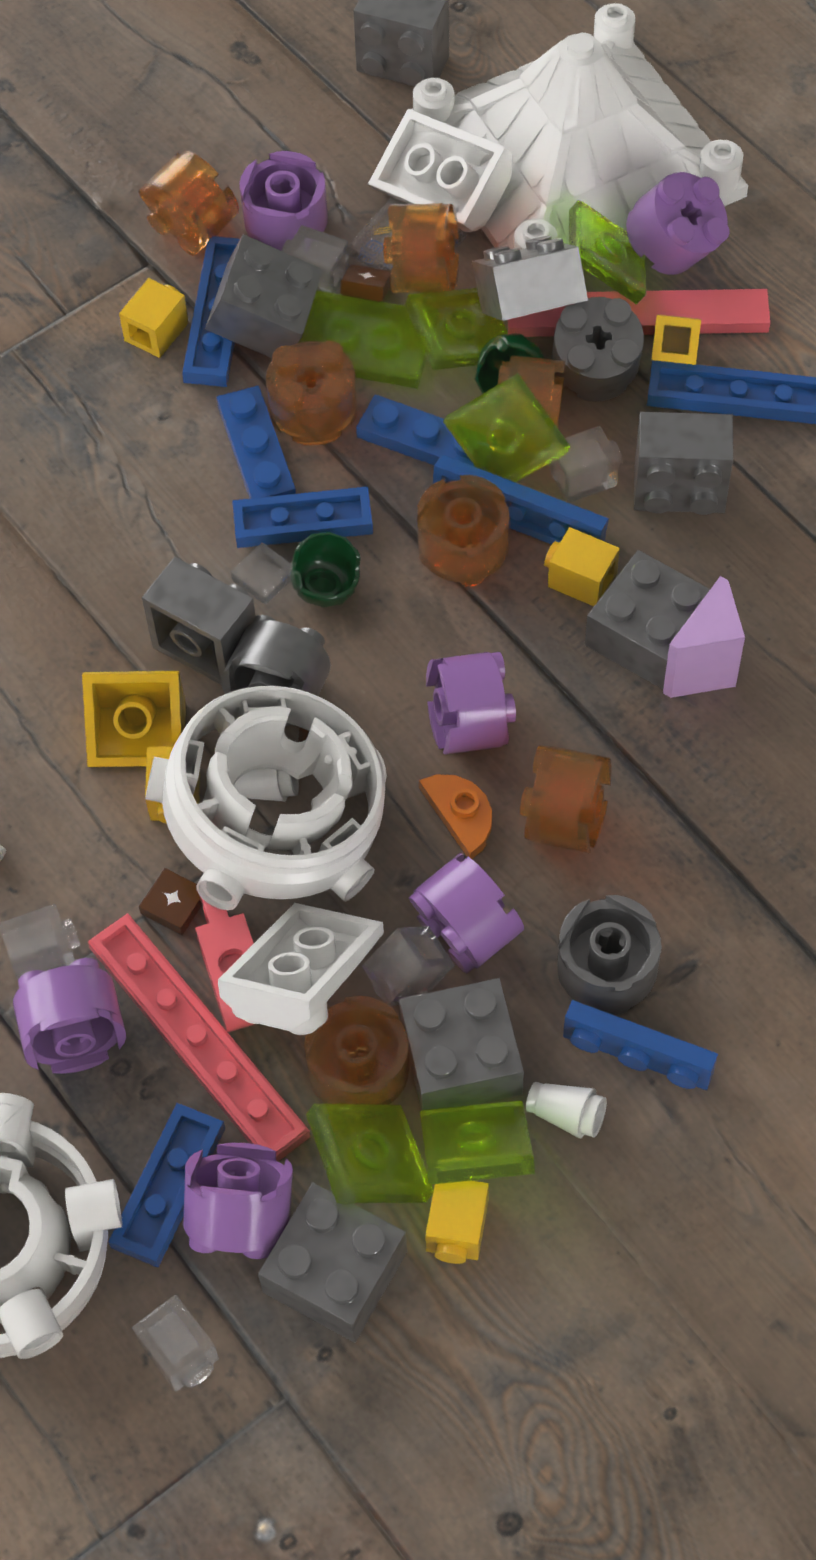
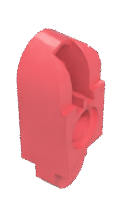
(221, 945)

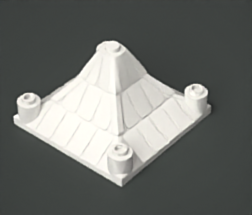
(585, 128)

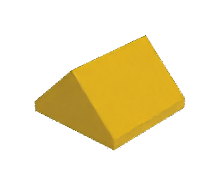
(131, 713)

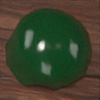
(499, 350)
(325, 569)

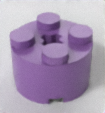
(282, 197)
(678, 222)
(469, 702)
(466, 911)
(68, 1016)
(237, 1200)

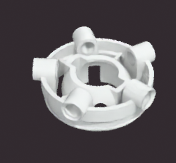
(252, 737)
(91, 1211)

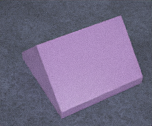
(707, 647)

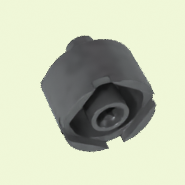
(603, 326)
(277, 656)
(584, 963)

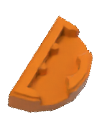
(462, 810)

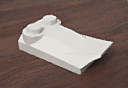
(445, 166)
(297, 968)

